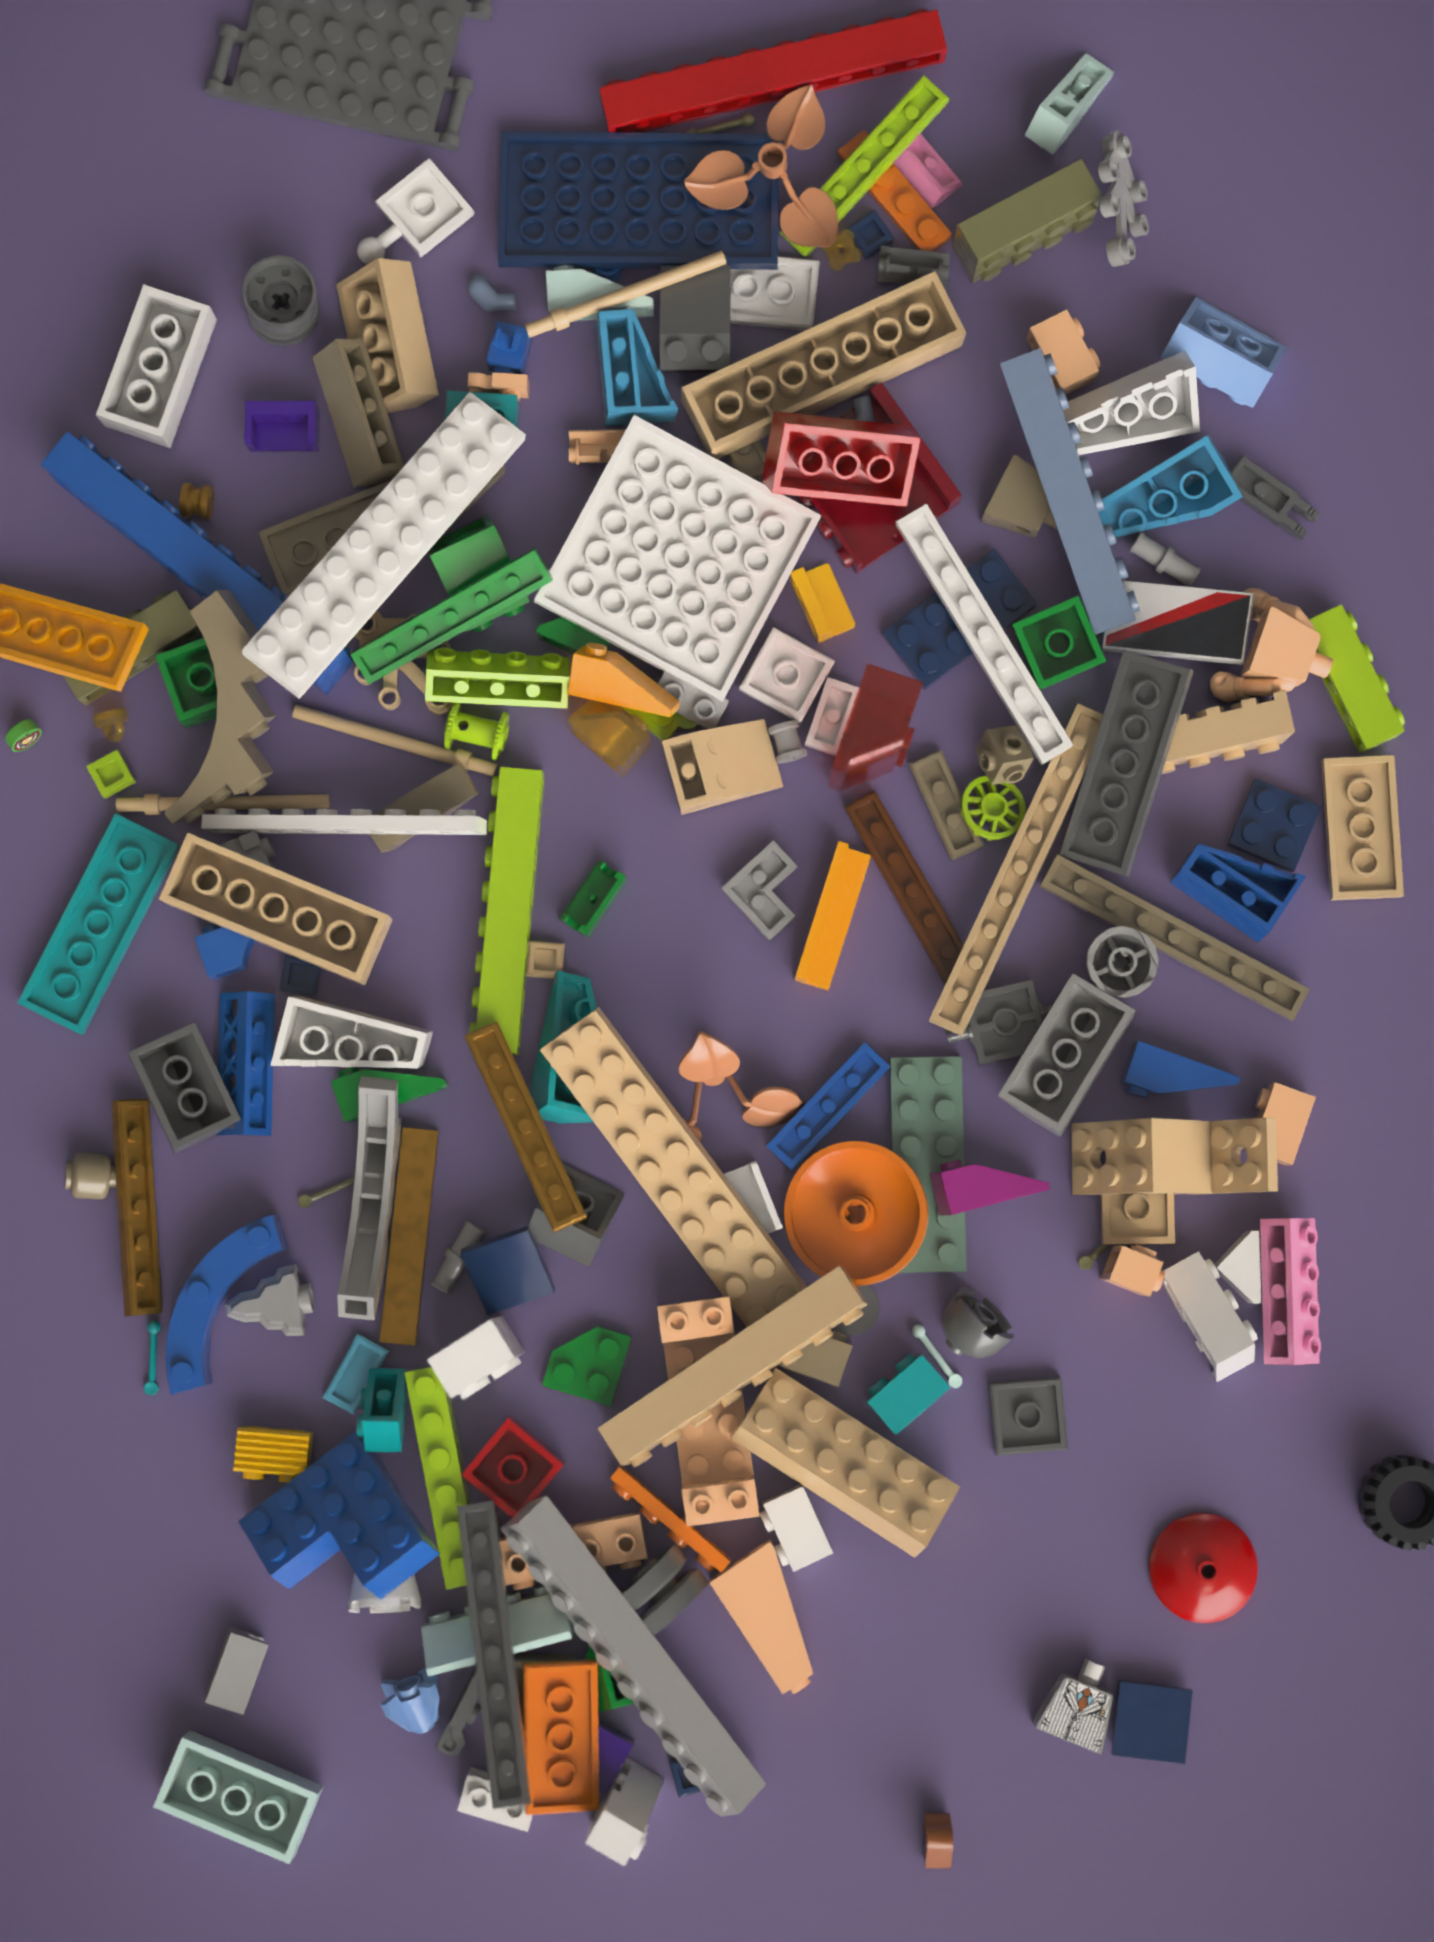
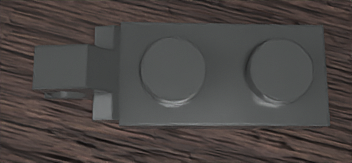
(464, 1712)

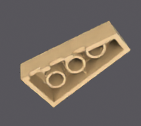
(1230, 732)

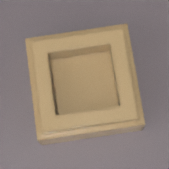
(544, 959)

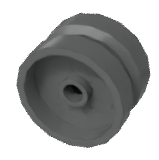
(665, 1593)

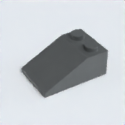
(696, 322)

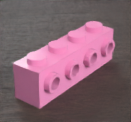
(1289, 1291)

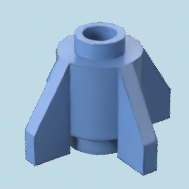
(412, 1701)

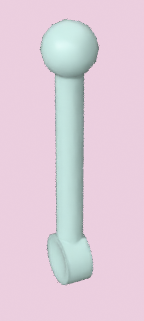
(954, 1379)

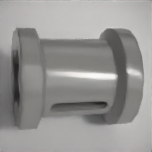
(787, 741)

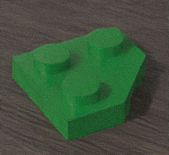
(589, 1365)

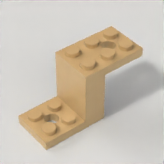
(1174, 1156)

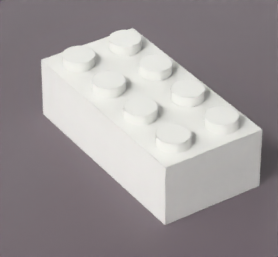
(156, 366)
(470, 1360)

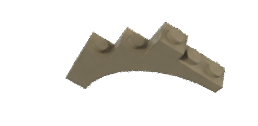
(241, 711)

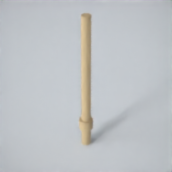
(561, 317)
(395, 740)
(153, 803)

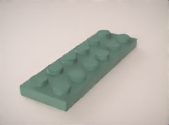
(925, 1133)

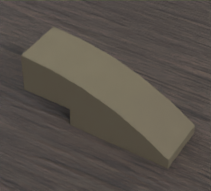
(442, 793)

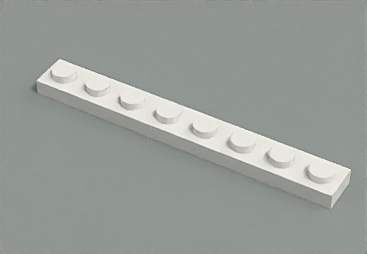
(984, 634)
(358, 822)

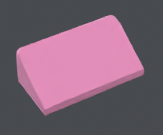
(927, 172)

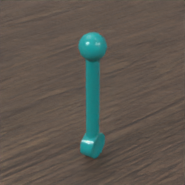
(152, 1386)

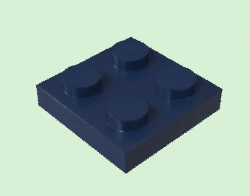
(1274, 825)

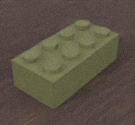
(1027, 222)

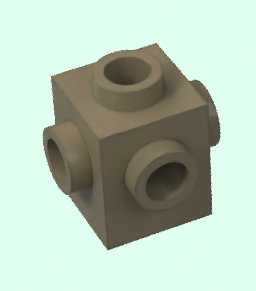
(1004, 755)

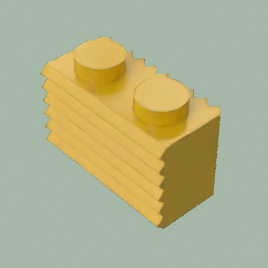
(272, 1452)

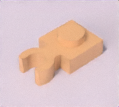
(499, 384)

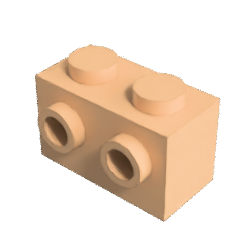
(1134, 1269)

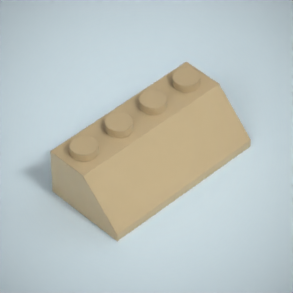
(385, 311)

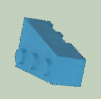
(629, 373)

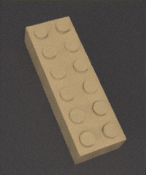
(276, 909)
(846, 1463)

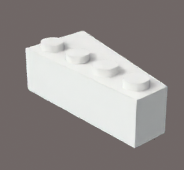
(1138, 407)
(332, 1035)

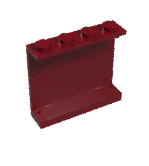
(869, 529)

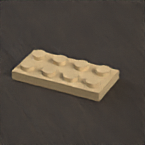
(1362, 827)

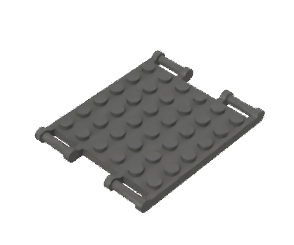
(353, 64)

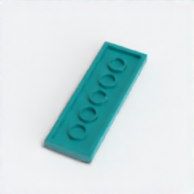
(99, 924)

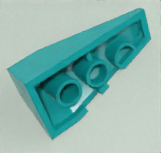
(568, 1003)

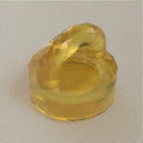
(107, 719)

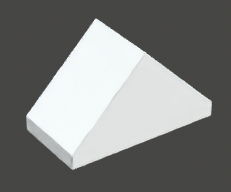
(1241, 1267)

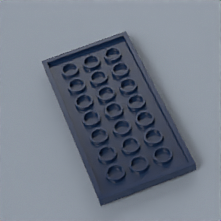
(626, 202)

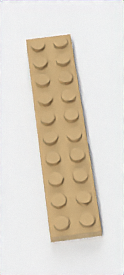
(673, 1167)

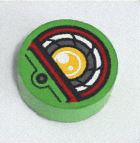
(23, 735)

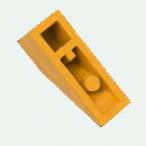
(615, 681)

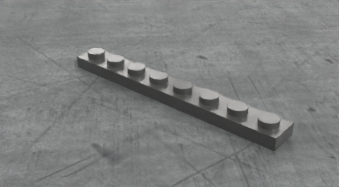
(494, 1655)

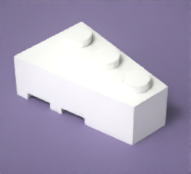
(1210, 1315)
(623, 1814)

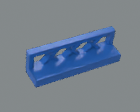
(250, 1062)

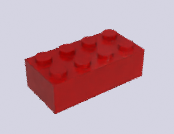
(840, 459)

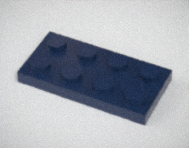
(929, 637)

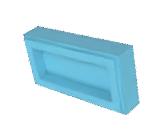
(353, 1373)

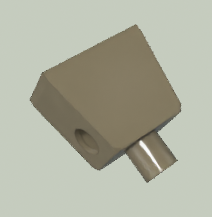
(1019, 501)

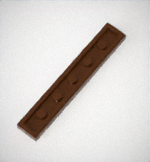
(906, 882)

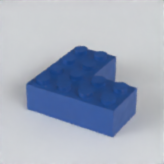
(346, 1506)

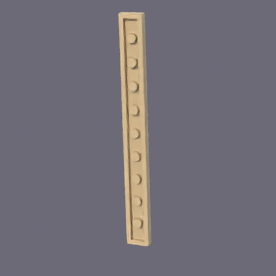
(1017, 875)

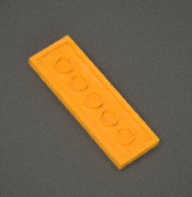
(68, 638)

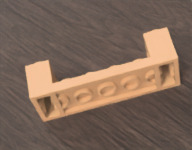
(713, 1467)

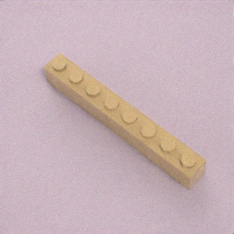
(732, 1367)

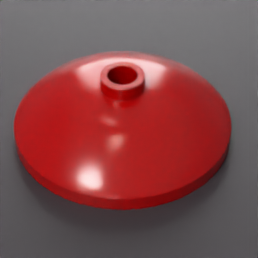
(1183, 1551)

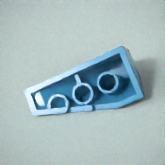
(1176, 491)

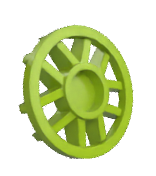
(992, 808)

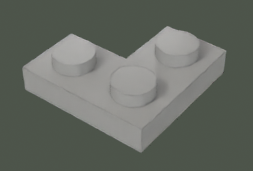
(753, 889)

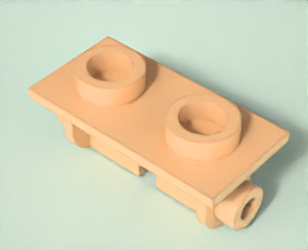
(593, 445)

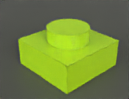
(111, 774)

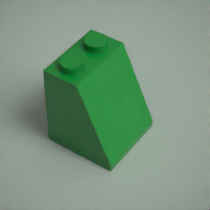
(469, 555)

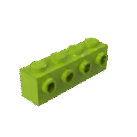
(497, 678)

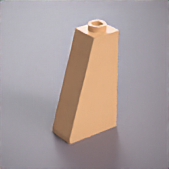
(763, 1611)

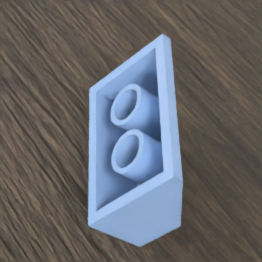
(1226, 352)

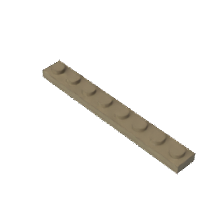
(1175, 938)

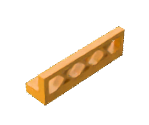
(832, 917)

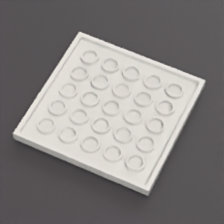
(677, 558)

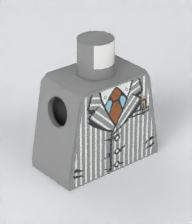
(1077, 1708)

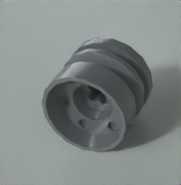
(281, 282)

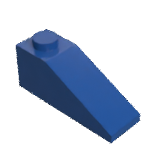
(1163, 1072)

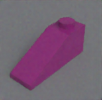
(973, 1186)

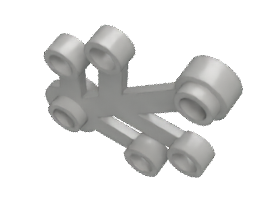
(1120, 198)

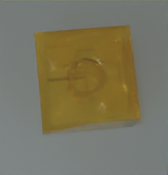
(611, 734)

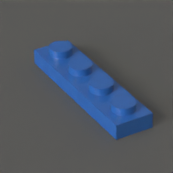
(828, 1106)

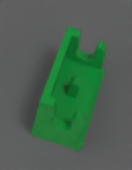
(593, 899)

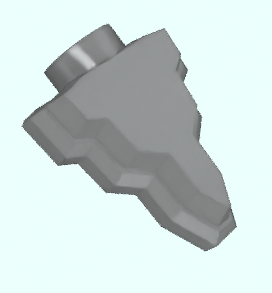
(276, 1303)

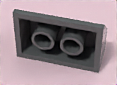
(184, 1087)

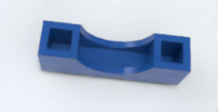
(223, 951)

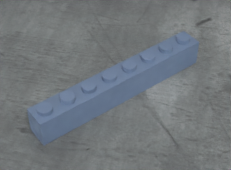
(1068, 490)

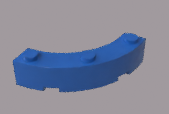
(203, 1295)

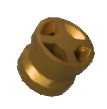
(196, 501)

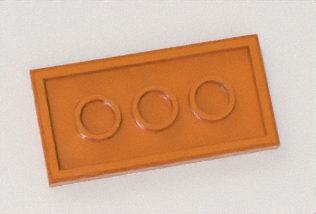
(561, 1735)

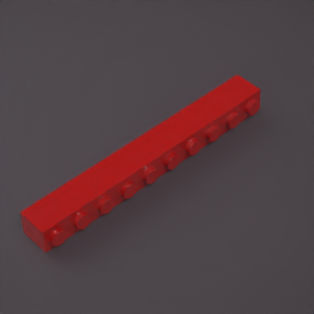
(773, 73)

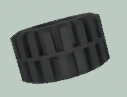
(1377, 1497)

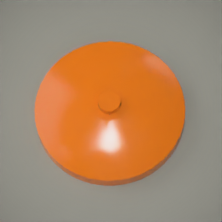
(856, 1211)

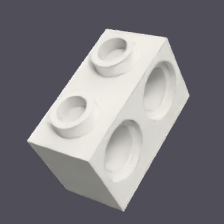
(477, 1802)

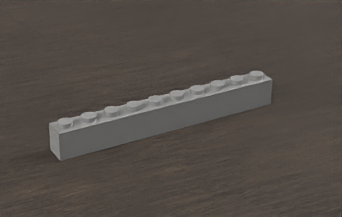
(633, 1657)

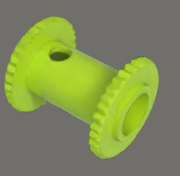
(479, 732)

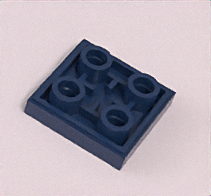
(507, 1270)
(1151, 1722)

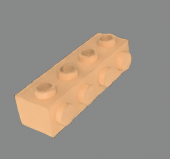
(608, 1540)

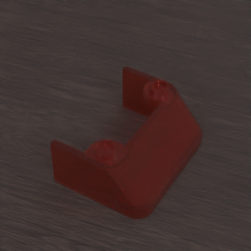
(876, 729)

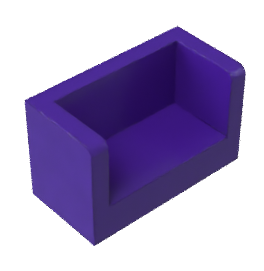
(282, 426)

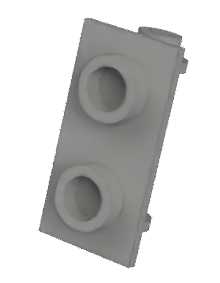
(693, 702)

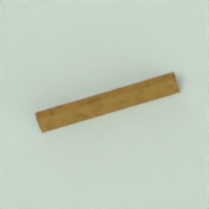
(525, 1127)
(136, 1207)
(409, 1236)

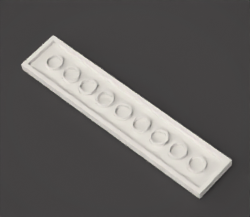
(383, 545)

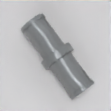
(1165, 559)
(453, 1263)

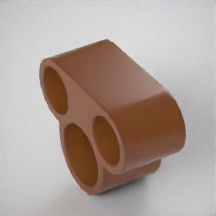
(938, 1840)

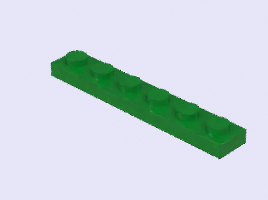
(451, 615)

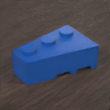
(1236, 889)

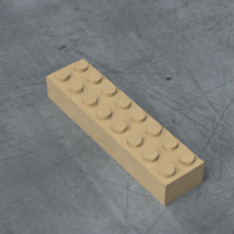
(823, 365)

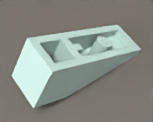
(1068, 103)
(574, 286)

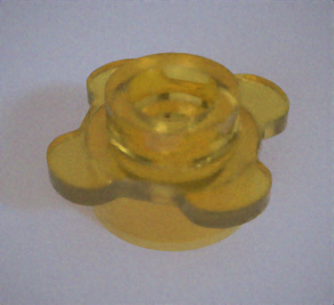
(851, 253)

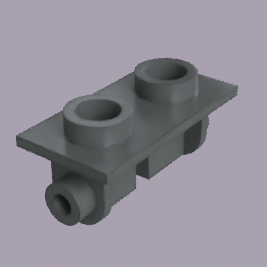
(908, 265)

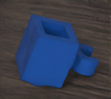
(508, 349)

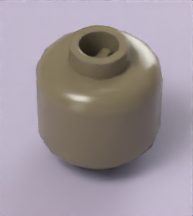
(89, 1175)

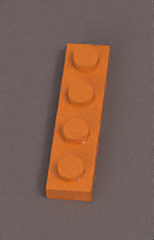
(903, 205)
(656, 1509)

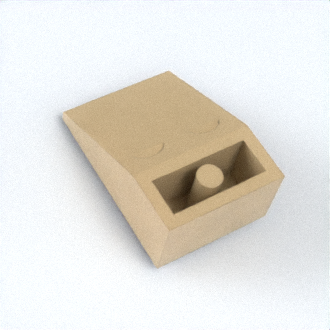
(721, 765)

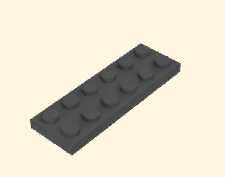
(1126, 763)

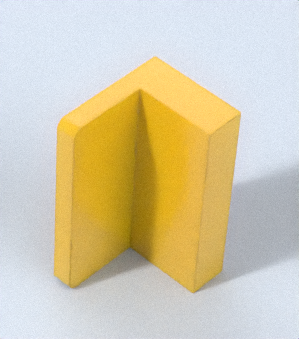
(822, 602)

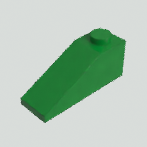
(409, 1088)

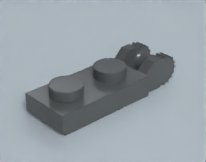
(1271, 497)

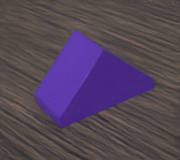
(613, 1751)

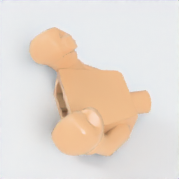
(1278, 655)

